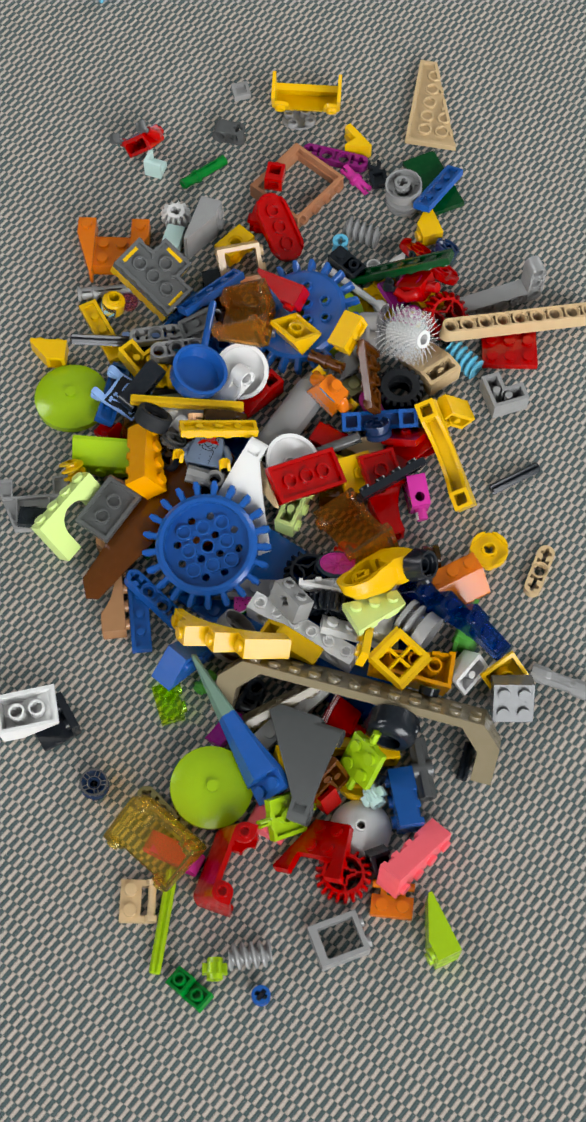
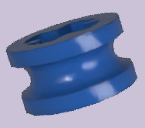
(262, 1002)

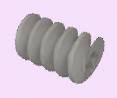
(361, 232)
(250, 955)

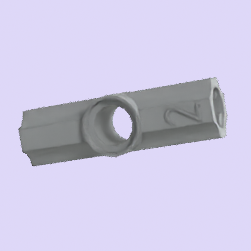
(203, 476)

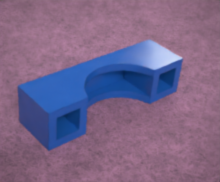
(398, 419)

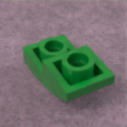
(189, 989)

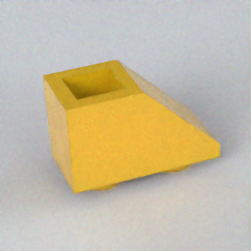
(50, 351)

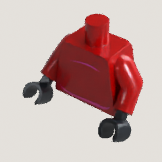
(412, 287)

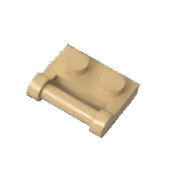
(132, 901)

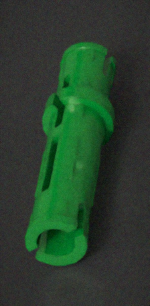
(197, 175)

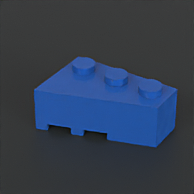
(178, 664)
(403, 800)

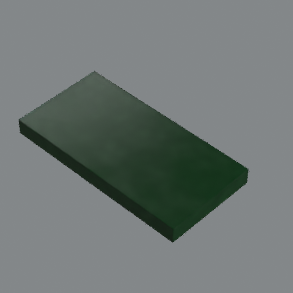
(428, 168)

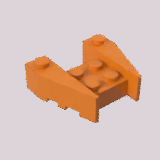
(102, 252)

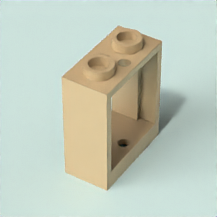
(258, 248)

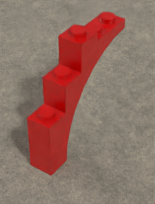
(385, 505)

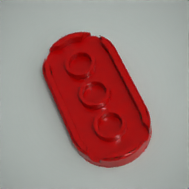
(279, 227)
(443, 274)

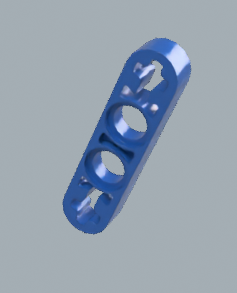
(152, 601)

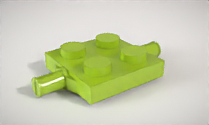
(363, 759)
(276, 821)

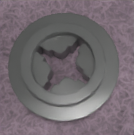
(173, 440)

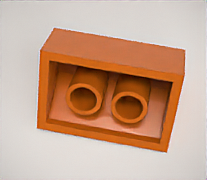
(464, 578)

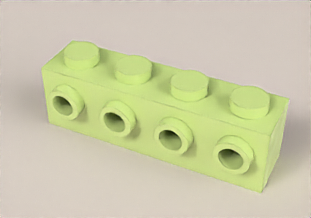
(290, 515)

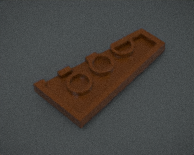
(368, 369)

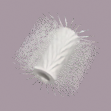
(407, 334)

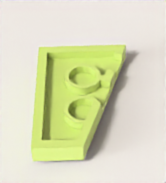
(370, 611)

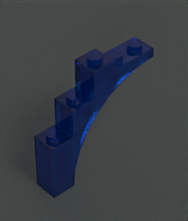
(467, 618)

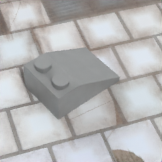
(204, 225)

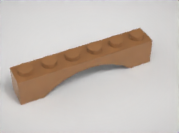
(114, 615)

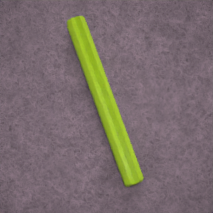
(161, 931)

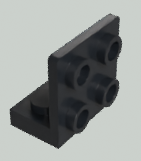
(65, 730)

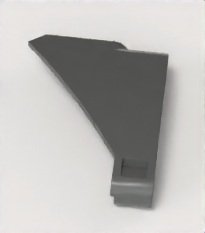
(306, 750)

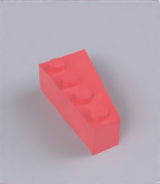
(413, 858)

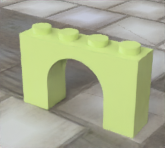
(51, 524)

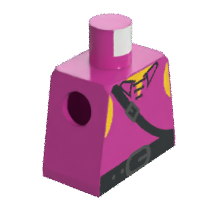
(417, 496)

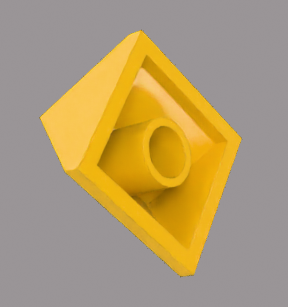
(296, 331)
(505, 666)

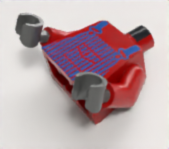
(142, 141)

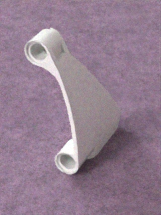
(238, 382)
(247, 480)

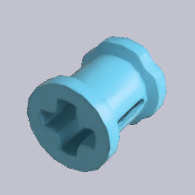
(336, 241)

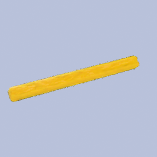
(187, 403)

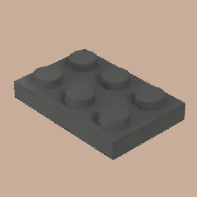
(108, 509)

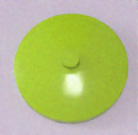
(65, 398)
(209, 788)

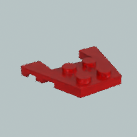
(323, 842)

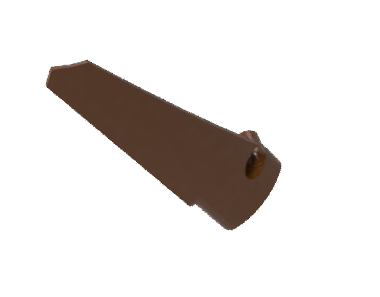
(128, 540)

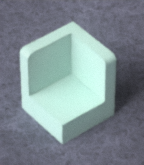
(154, 167)

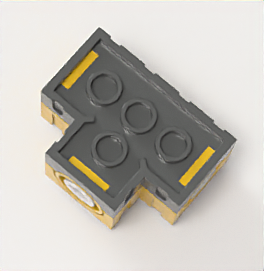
(154, 275)

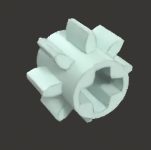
(374, 797)

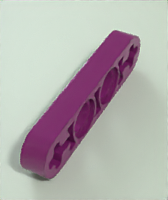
(336, 154)

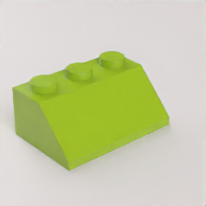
(101, 455)

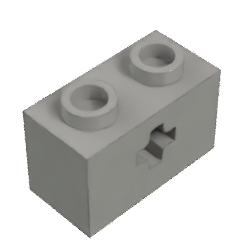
(291, 600)

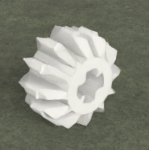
(176, 214)

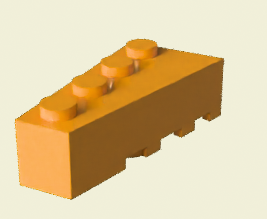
(145, 463)
(436, 674)

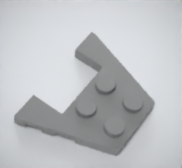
(13, 503)

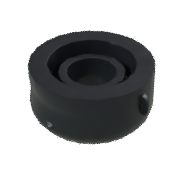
(396, 724)

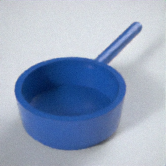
(198, 368)

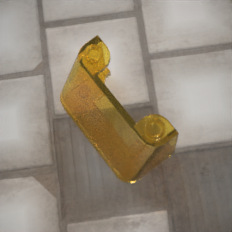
(155, 840)

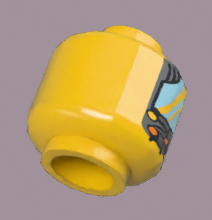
(113, 304)

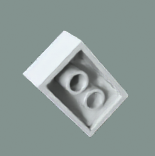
(27, 712)

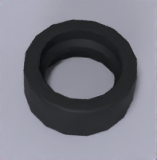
(153, 418)

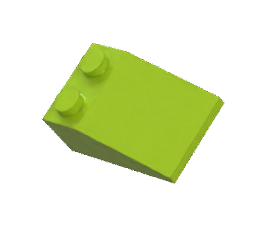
(440, 940)

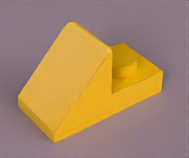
(356, 142)

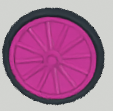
(334, 564)

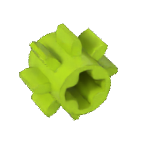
(214, 969)

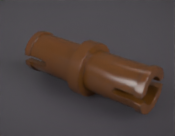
(326, 361)

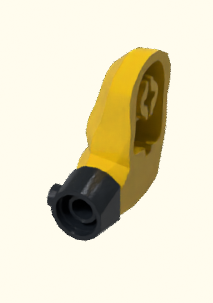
(386, 569)

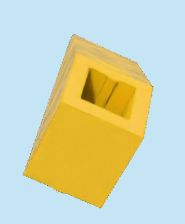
(301, 647)

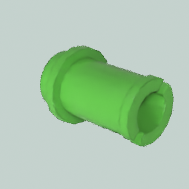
(199, 687)

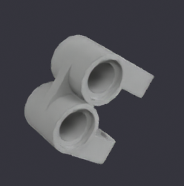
(369, 333)

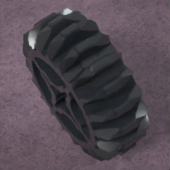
(299, 566)
(328, 603)

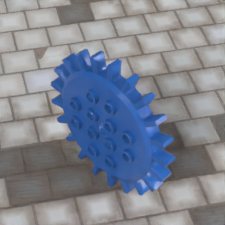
(319, 288)
(176, 529)

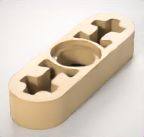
(539, 578)

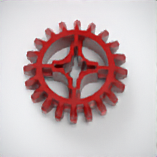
(450, 302)
(344, 893)

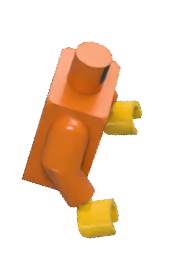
(330, 393)

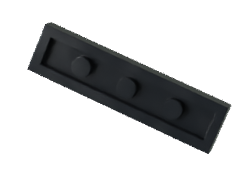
(385, 482)

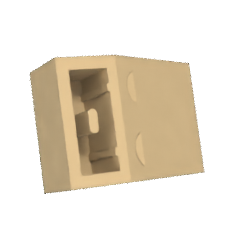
(437, 372)

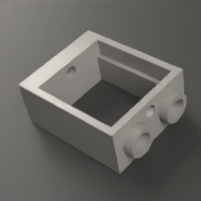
(324, 962)

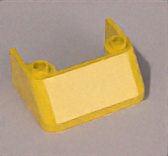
(306, 97)

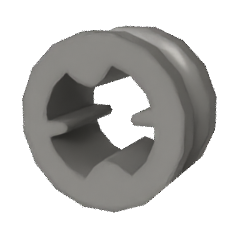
(402, 189)

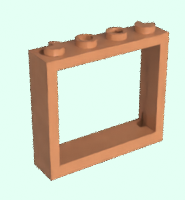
(295, 154)

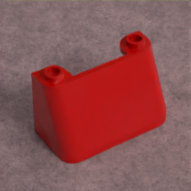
(211, 890)

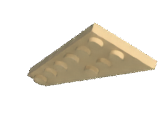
(429, 113)

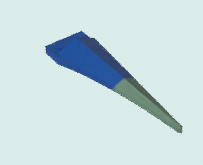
(255, 763)

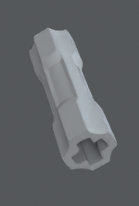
(545, 676)

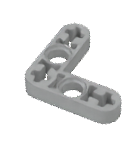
(143, 342)

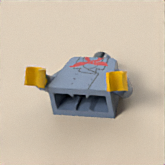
(205, 453)

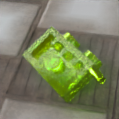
(169, 704)

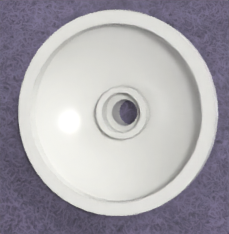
(253, 360)
(286, 448)
(376, 822)

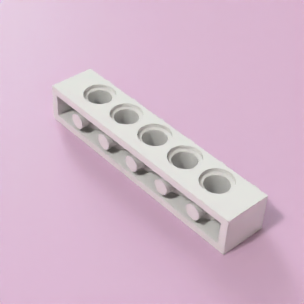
(336, 650)

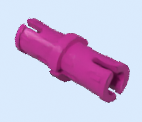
(355, 179)

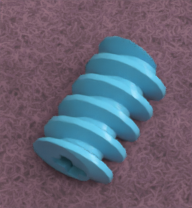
(468, 364)

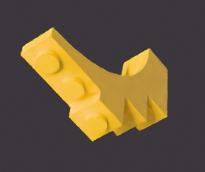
(218, 638)

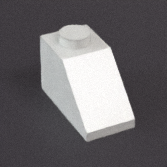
(468, 670)

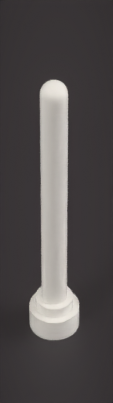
(378, 305)

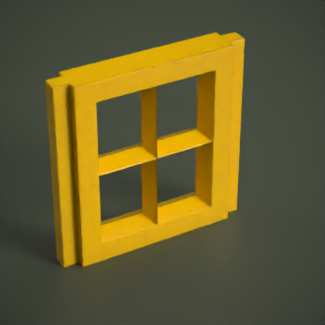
(412, 671)

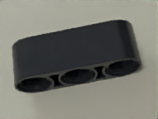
(142, 383)

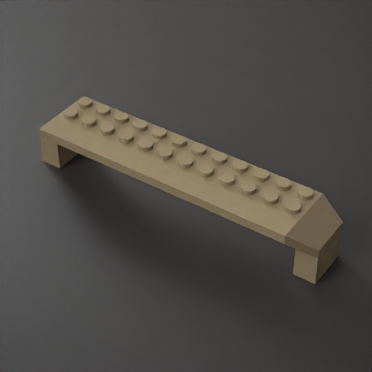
(473, 720)

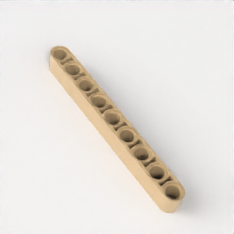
(513, 322)

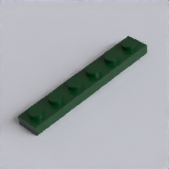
(405, 266)

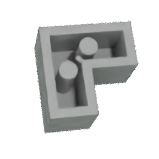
(502, 399)

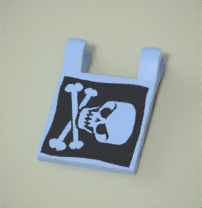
(113, 393)

